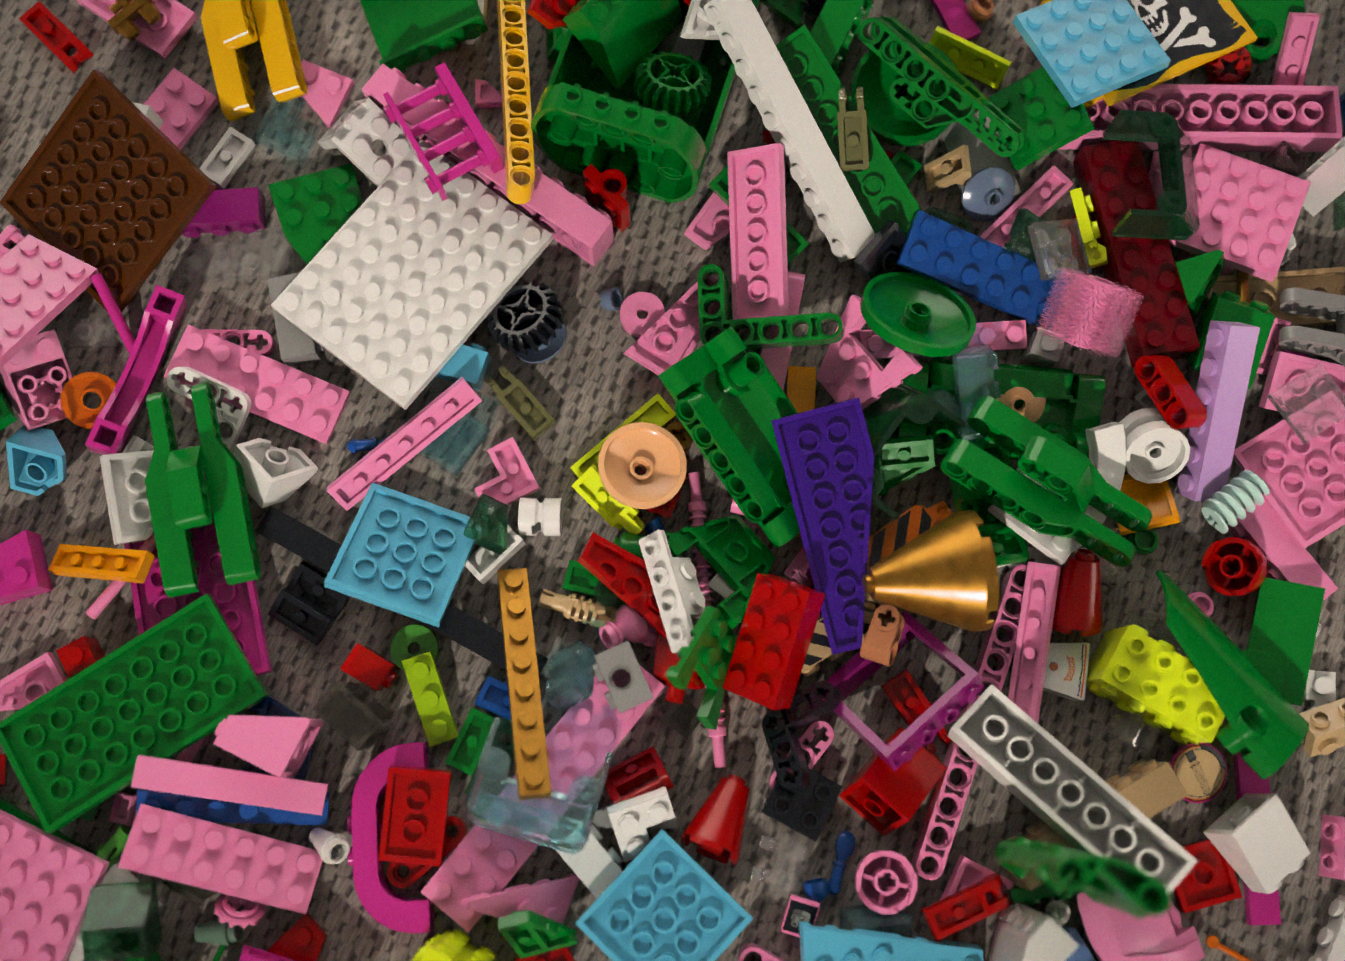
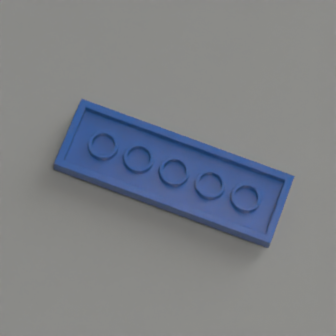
(978, 269)

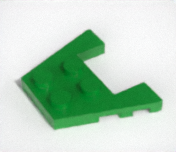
(733, 553)
(710, 658)

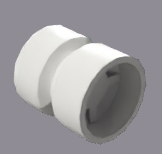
(540, 516)

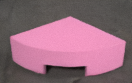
(486, 95)

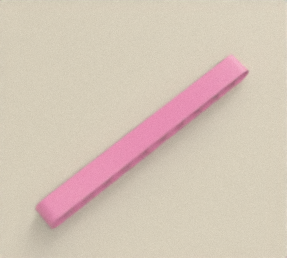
(953, 758)

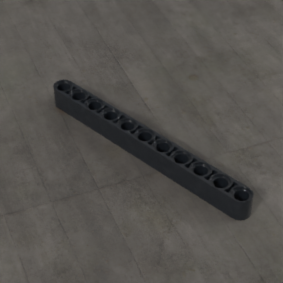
(323, 551)

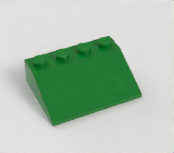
(622, 31)

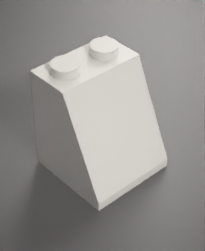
(1259, 841)

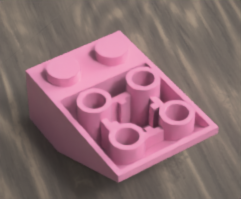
(36, 380)

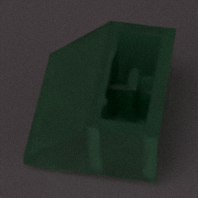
(121, 921)

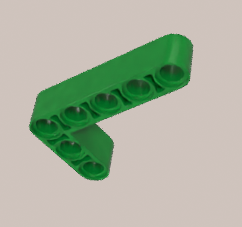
(758, 326)

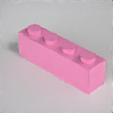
(1283, 556)

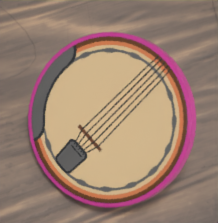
(1200, 771)

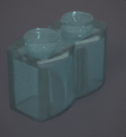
(570, 676)

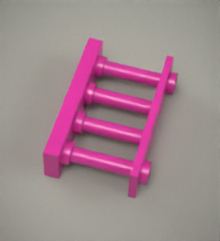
(458, 108)

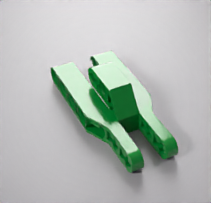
(949, 105)
(1055, 467)
(181, 498)

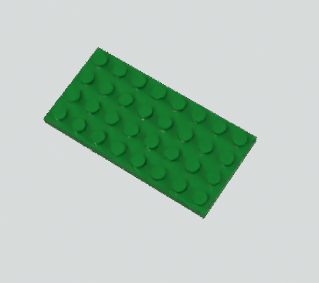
(138, 700)

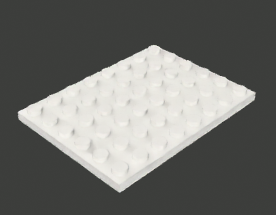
(412, 276)

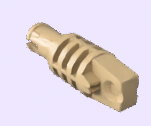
(578, 608)

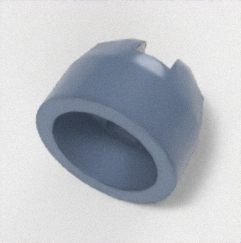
(611, 299)

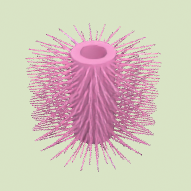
(1089, 311)

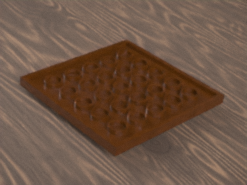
(108, 189)

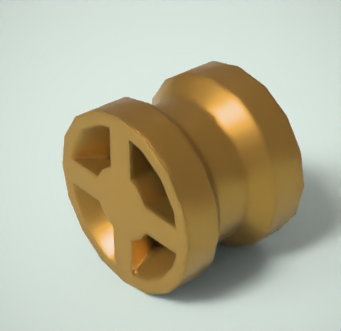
(677, 427)

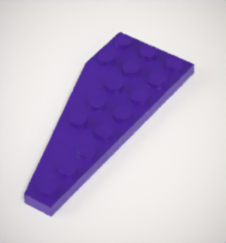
(830, 486)

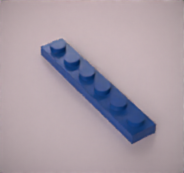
(227, 812)

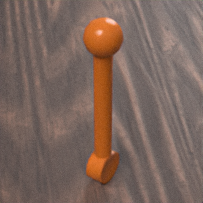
(1213, 942)

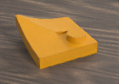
(1155, 497)

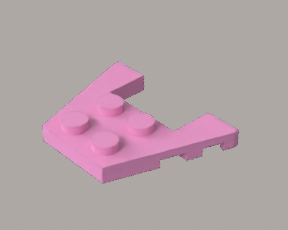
(853, 372)

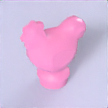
(627, 627)

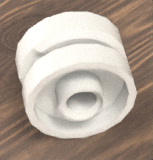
(1153, 447)

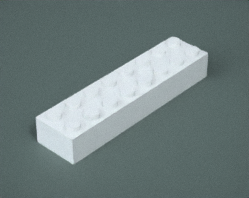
(1065, 789)

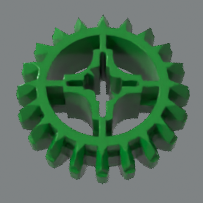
(672, 82)

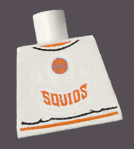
(1067, 670)

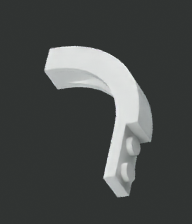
(1108, 456)

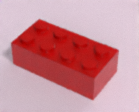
(773, 641)

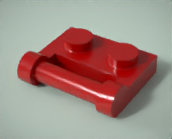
(636, 772)

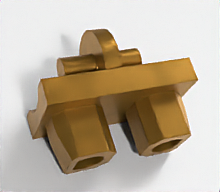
(124, 20)

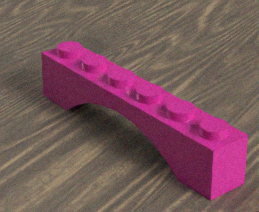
(152, 342)

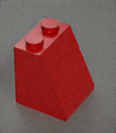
(890, 796)

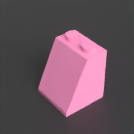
(269, 741)

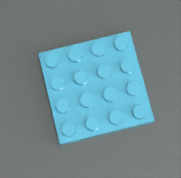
(1090, 46)
(402, 555)
(664, 909)

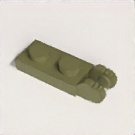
(853, 133)
(522, 404)

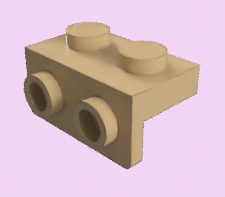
(1325, 728)

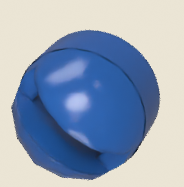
(816, 889)

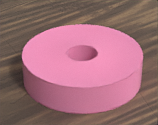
(633, 305)

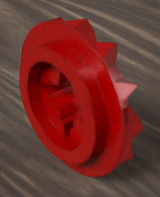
(1242, 67)

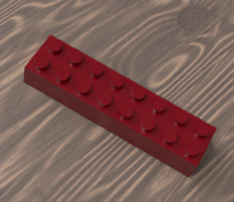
(1119, 182)

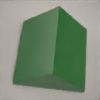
(1199, 276)

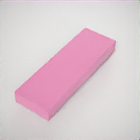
(1295, 48)

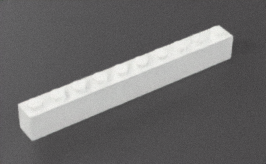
(791, 124)

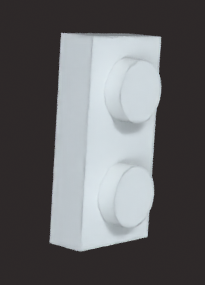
(227, 157)

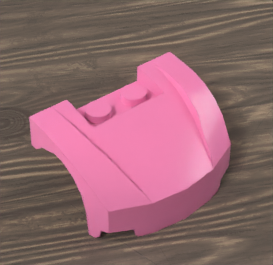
(1130, 938)

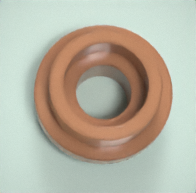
(981, 9)

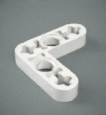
(225, 410)

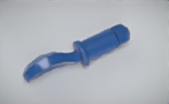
(363, 444)
(844, 848)

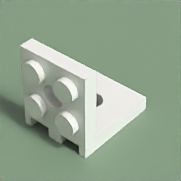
(355, 133)

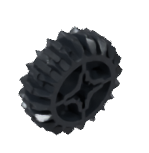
(528, 323)

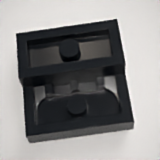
(308, 605)

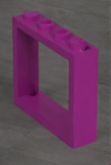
(926, 726)

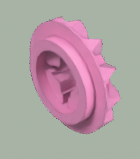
(226, 910)

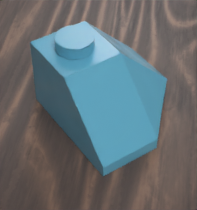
(35, 460)

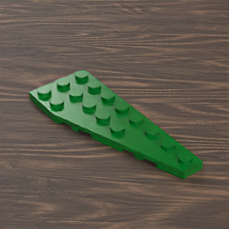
(315, 207)

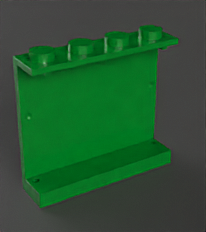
(418, 29)

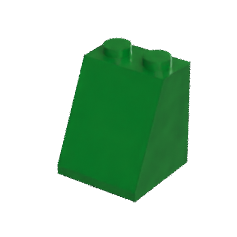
(1232, 309)

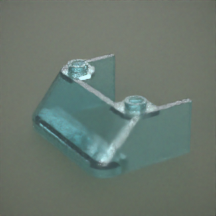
(554, 822)

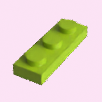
(430, 698)

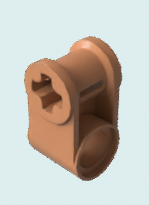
(881, 639)

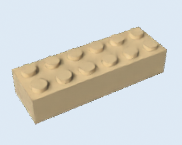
(1147, 786)

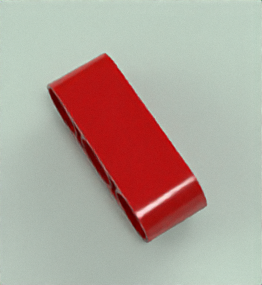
(1170, 391)

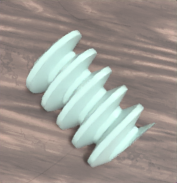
(1234, 500)

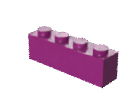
(229, 211)

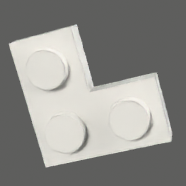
(634, 816)

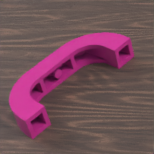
(365, 825)

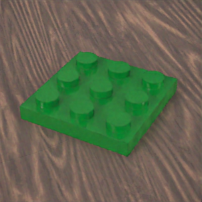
(1043, 115)

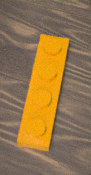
(101, 563)

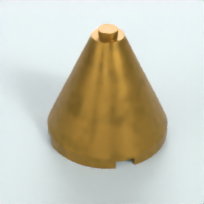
(942, 574)

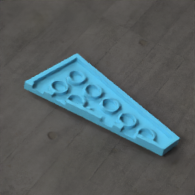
(836, 944)

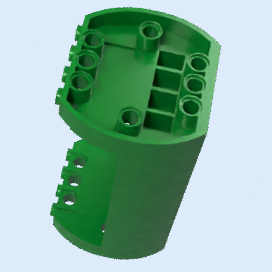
(593, 123)

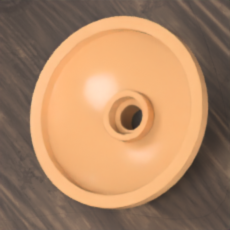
(643, 447)

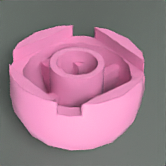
(885, 882)

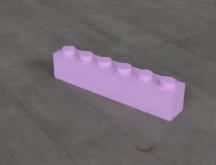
(1223, 392)

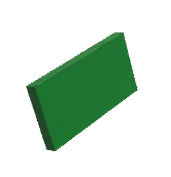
(1286, 628)

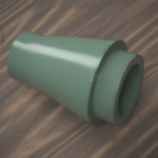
(218, 933)

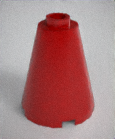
(1079, 595)
(720, 821)

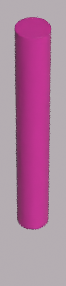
(113, 311)

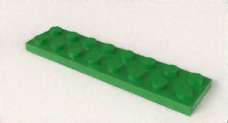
(877, 189)

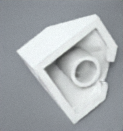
(272, 472)

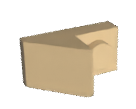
(948, 170)

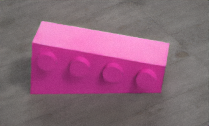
(23, 567)

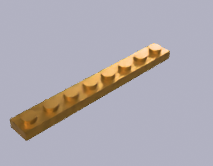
(523, 685)

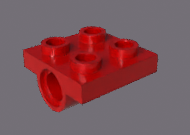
(609, 193)

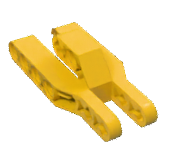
(228, 28)

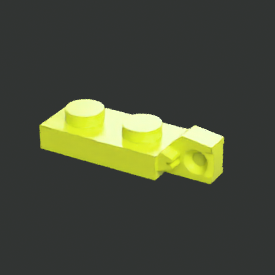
(1089, 230)
(612, 511)

